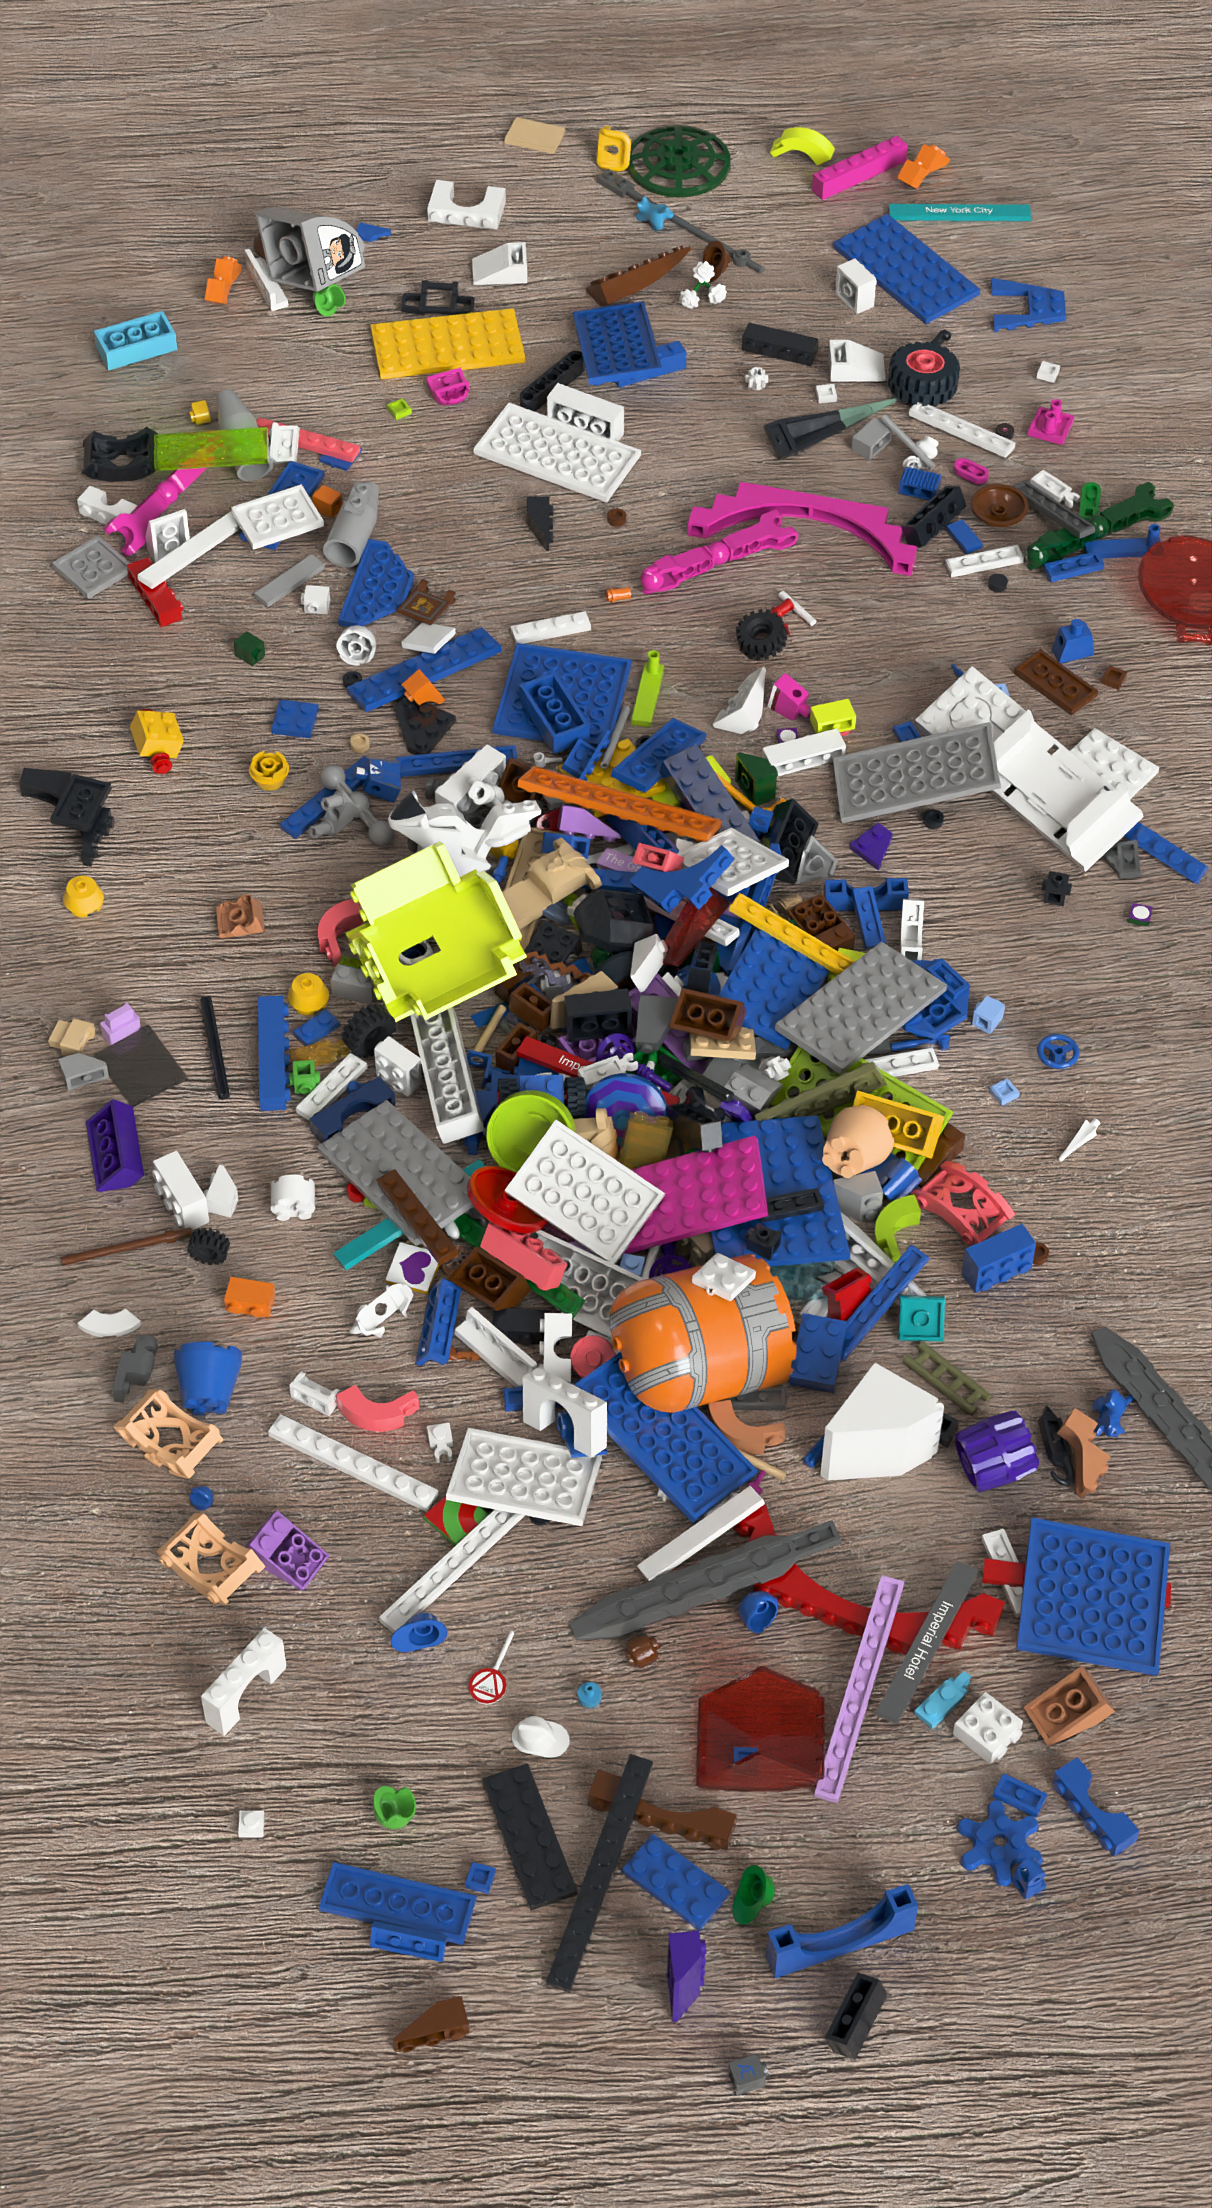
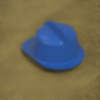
(420, 1632)

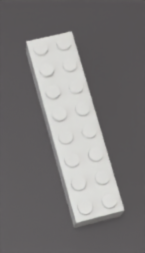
(447, 1075)

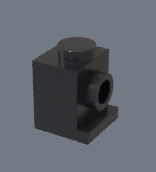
(763, 1241)

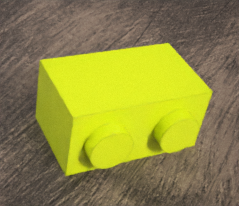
(833, 716)

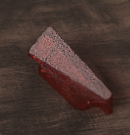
(692, 927)

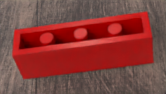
(160, 599)

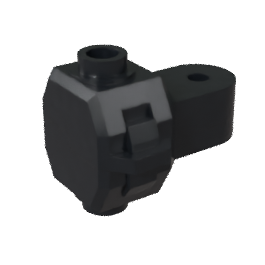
(704, 1102)

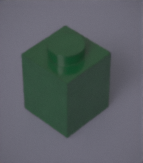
(249, 648)

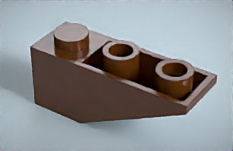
(440, 2022)

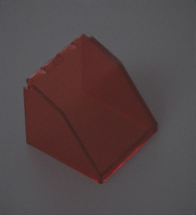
(764, 1713)

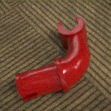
(782, 609)

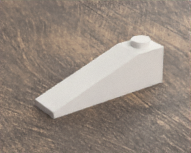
(745, 706)

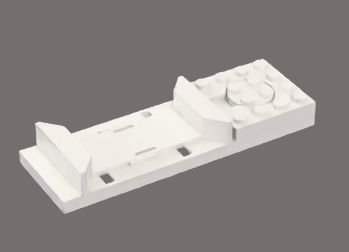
(1050, 788)

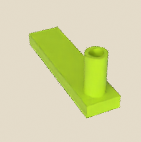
(648, 691)

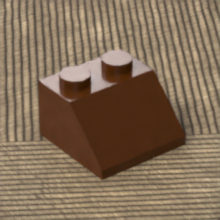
(514, 770)

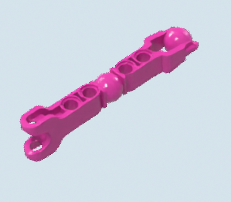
(135, 524)
(734, 546)

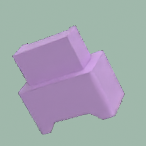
(120, 1024)

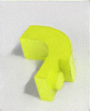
(806, 141)

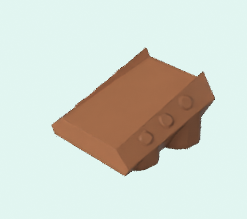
(240, 917)

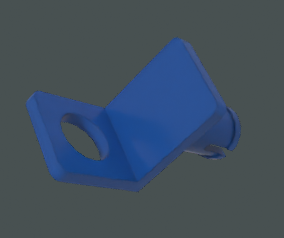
(760, 821)
(485, 1064)

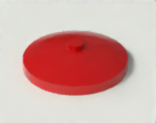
(488, 1196)

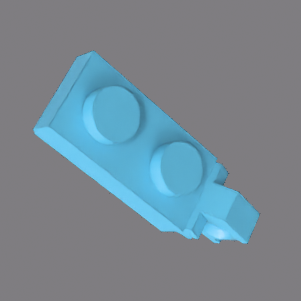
(943, 1700)

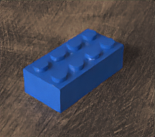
(554, 712)

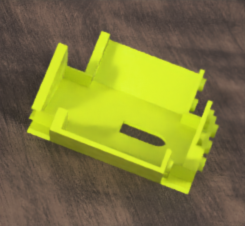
(424, 900)

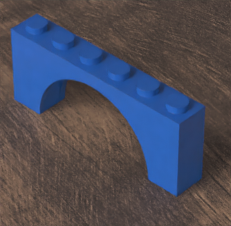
(793, 1951)

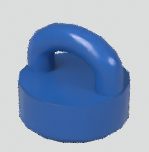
(201, 1498)

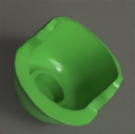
(329, 299)
(394, 1808)

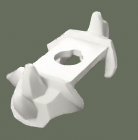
(394, 1297)

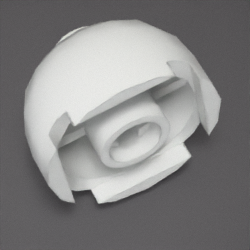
(356, 645)

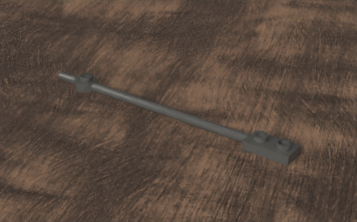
(624, 187)

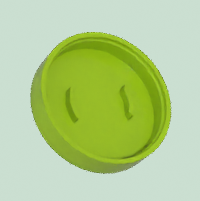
(521, 1124)

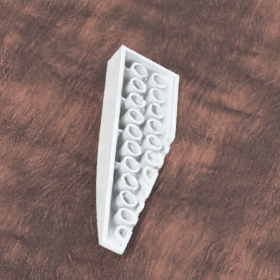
(586, 1275)

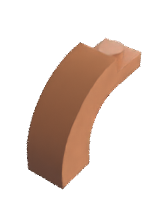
(742, 1436)

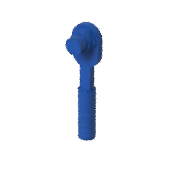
(942, 1040)

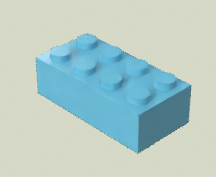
(135, 340)

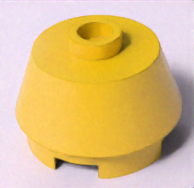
(269, 770)
(83, 896)
(308, 994)

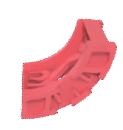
(959, 1218)

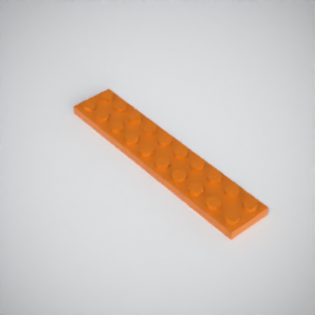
(619, 803)

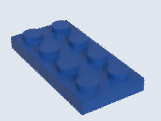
(676, 1882)

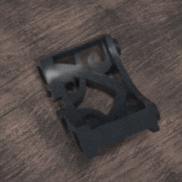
(109, 448)

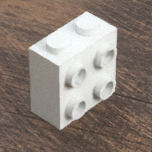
(398, 1066)
(988, 1728)

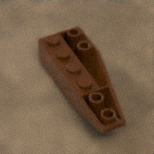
(622, 284)

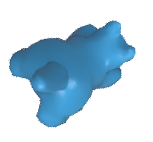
(654, 213)

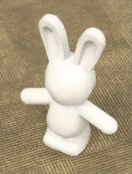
(486, 794)

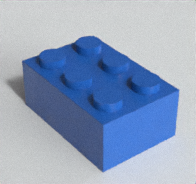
(998, 1258)
(818, 1353)

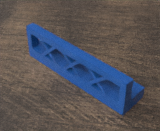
(438, 1323)

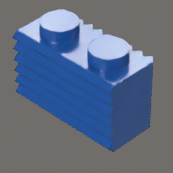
(919, 483)

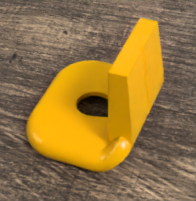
(615, 162)

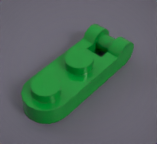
(1090, 500)

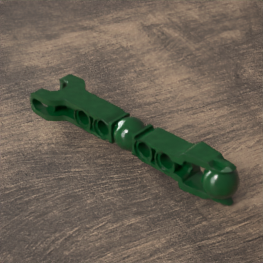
(1140, 507)

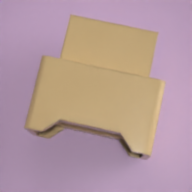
(71, 1036)

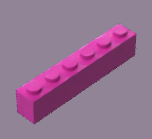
(859, 167)

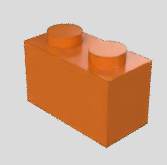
(249, 1297)

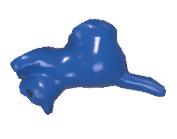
(1110, 1412)

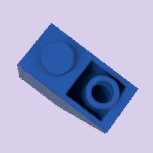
(578, 843)

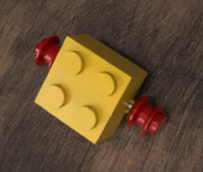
(157, 736)

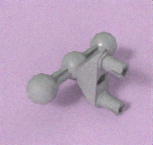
(344, 807)

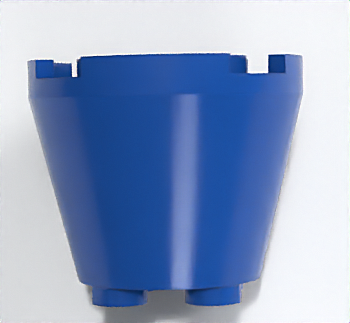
(206, 1376)

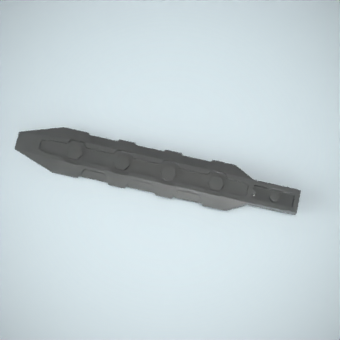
(1157, 1401)
(700, 1583)

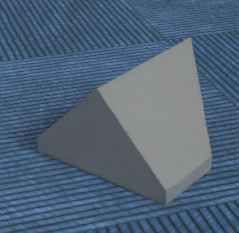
(815, 862)

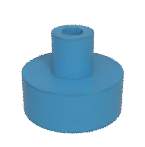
(589, 1694)

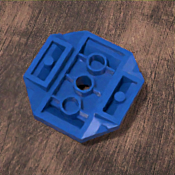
(945, 1010)

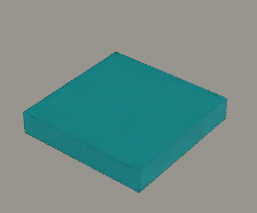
(921, 1318)

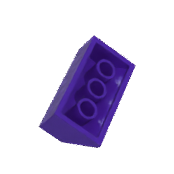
(114, 1147)
(685, 1970)

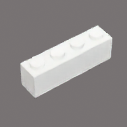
(805, 751)

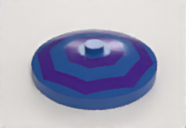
(622, 1095)

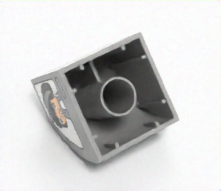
(308, 247)

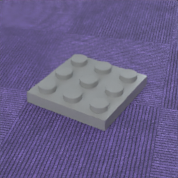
(92, 567)

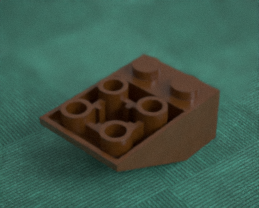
(822, 922)

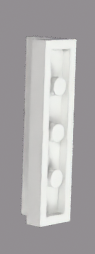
(269, 289)
(495, 1348)

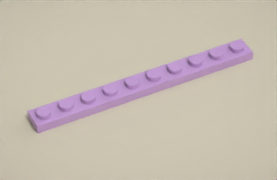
(859, 1688)

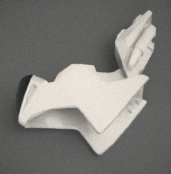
(462, 841)

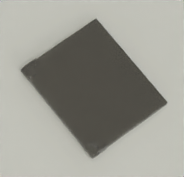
(141, 1066)

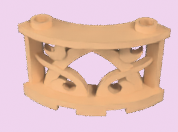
(186, 1456)
(243, 1565)

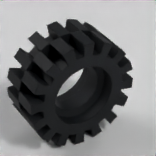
(208, 1246)

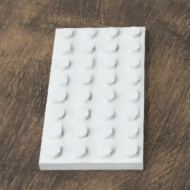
(557, 452)

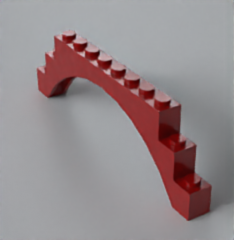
(812, 1600)

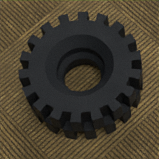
(761, 623)
(368, 1029)

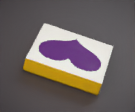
(412, 1267)

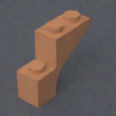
(1089, 1459)

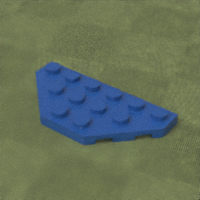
(377, 587)

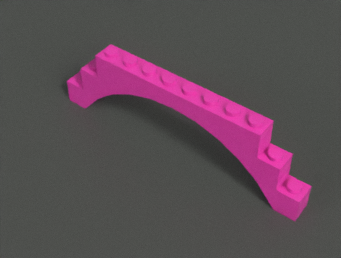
(860, 519)

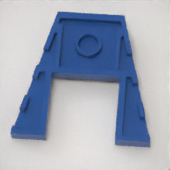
(1044, 304)

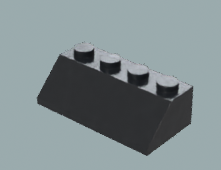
(790, 829)

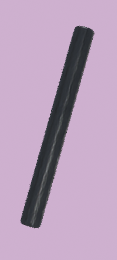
(215, 1048)
(695, 1078)

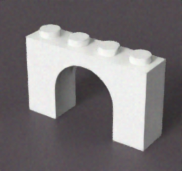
(483, 215)
(586, 1410)
(262, 1658)

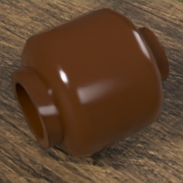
(642, 1650)

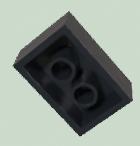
(597, 1014)

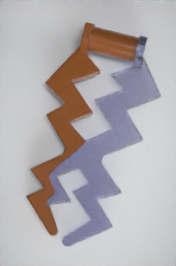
(548, 969)

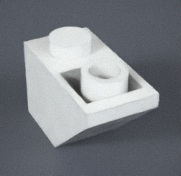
(222, 1193)

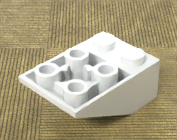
(501, 265)
(854, 362)

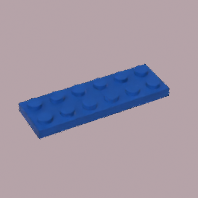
(292, 476)
(643, 764)
(397, 1901)

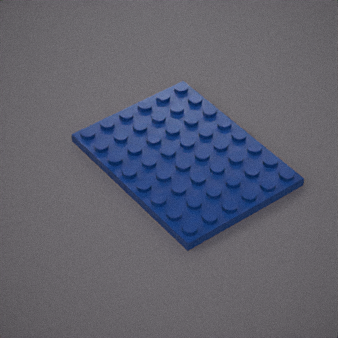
(790, 1163)

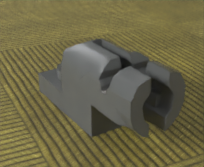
(135, 1366)

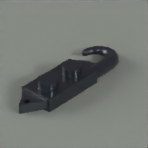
(1056, 1446)

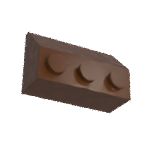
(708, 1015)
(490, 1280)

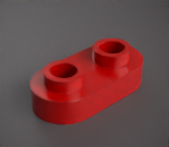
(551, 817)

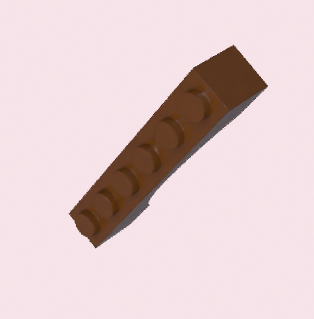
(707, 1826)

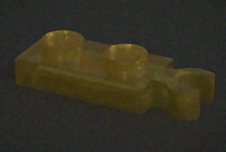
(321, 1052)

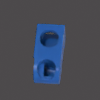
(1029, 1878)

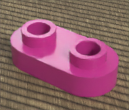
(971, 471)

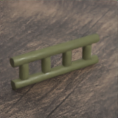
(949, 1391)

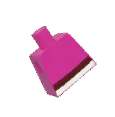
(789, 698)

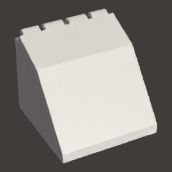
(881, 1429)

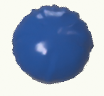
(758, 1610)

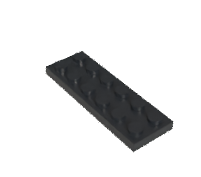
(529, 1837)

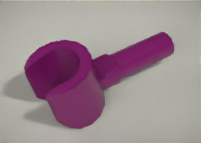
(755, 1485)

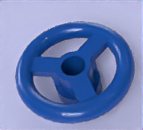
(1058, 1053)

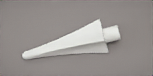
(1086, 1132)

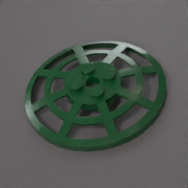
(686, 160)

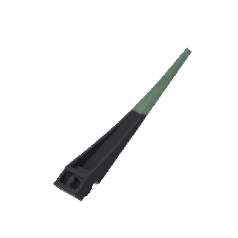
(799, 433)

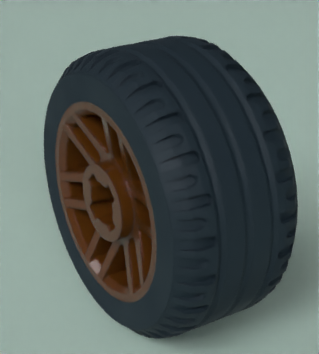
(619, 970)

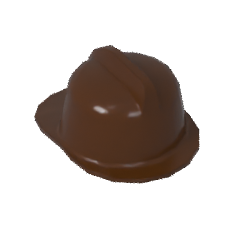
(716, 257)

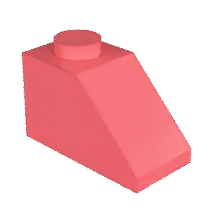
(657, 858)

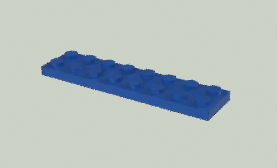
(449, 659)

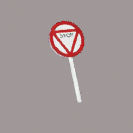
(489, 1684)

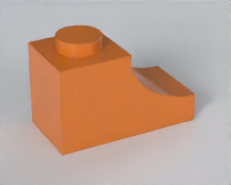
(421, 689)

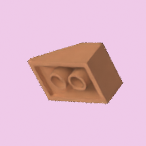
(1069, 1707)

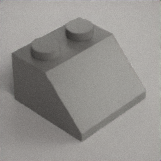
(753, 1088)
(860, 1196)

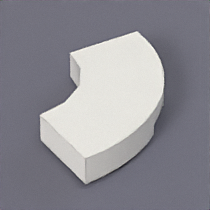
(109, 1325)

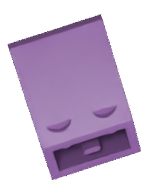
(578, 820)
(287, 1551)

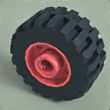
(923, 374)

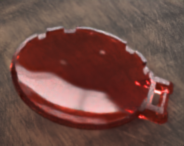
(1179, 584)

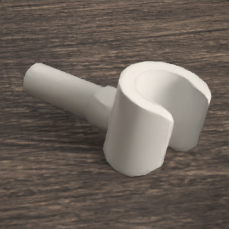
(541, 761)

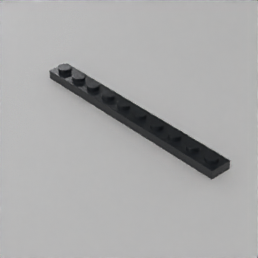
(599, 1873)

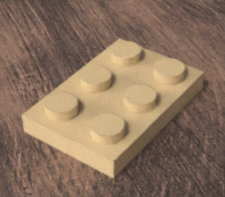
(740, 1048)

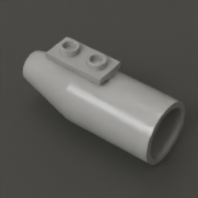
(235, 415)
(353, 525)

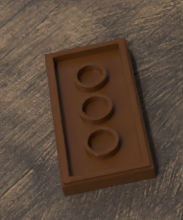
(1055, 682)

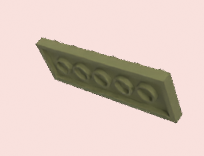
(828, 1094)

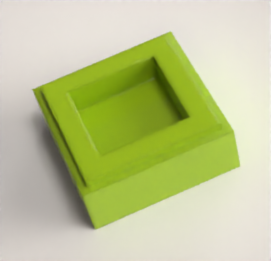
(399, 409)

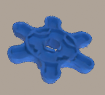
(998, 1857)

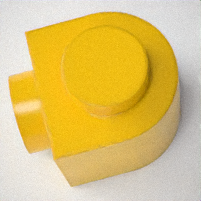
(200, 413)

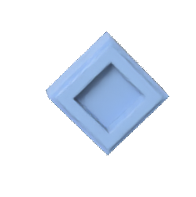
(1004, 1091)

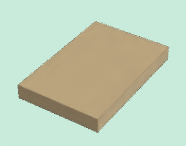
(534, 135)

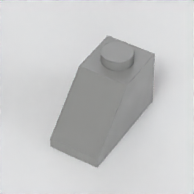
(81, 1070)

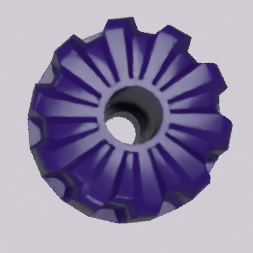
(996, 1451)

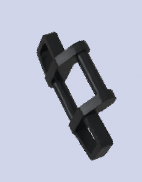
(422, 309)

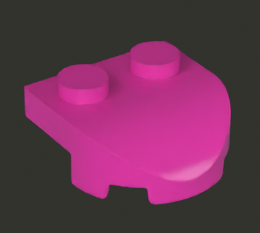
(448, 387)

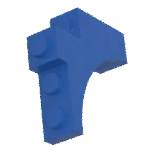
(690, 884)

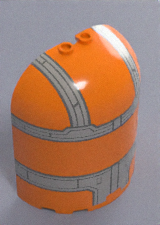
(699, 1347)

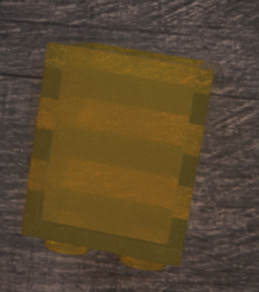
(644, 1140)

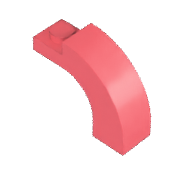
(335, 922)
(373, 1415)

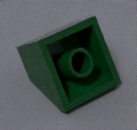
(756, 778)

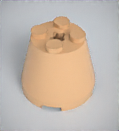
(857, 1141)

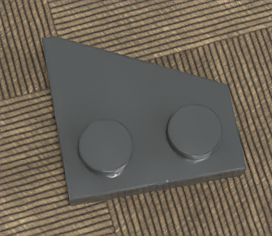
(1124, 859)

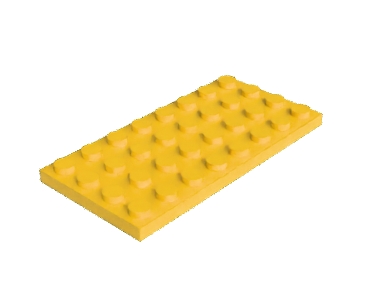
(447, 343)

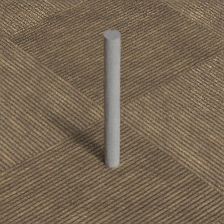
(908, 442)

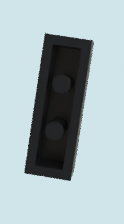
(521, 1325)
(856, 2016)

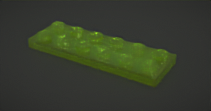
(211, 449)

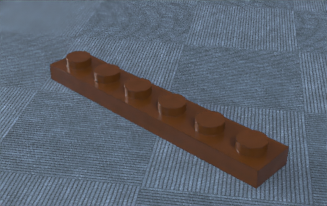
(417, 1217)

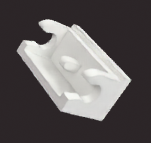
(313, 1394)

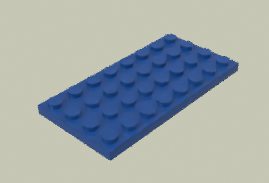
(907, 268)
(617, 343)
(674, 1449)

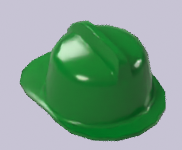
(753, 1894)

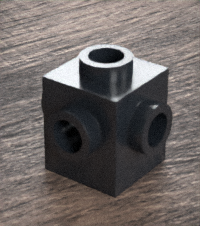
(1056, 888)

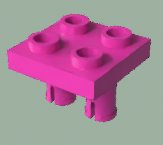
(1051, 423)

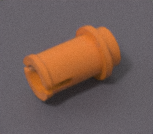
(617, 594)

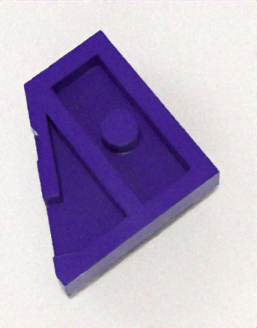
(873, 845)

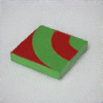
(454, 1519)

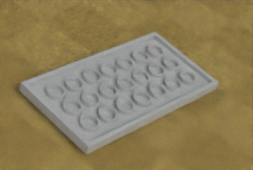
(916, 772)
(860, 1007)
(387, 1142)

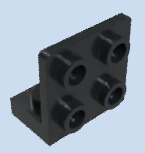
(555, 943)

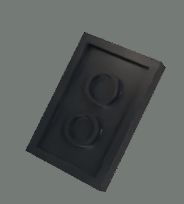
(80, 803)

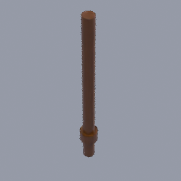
(169, 1236)

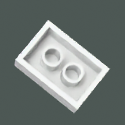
(180, 1191)

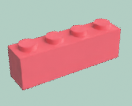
(525, 1256)

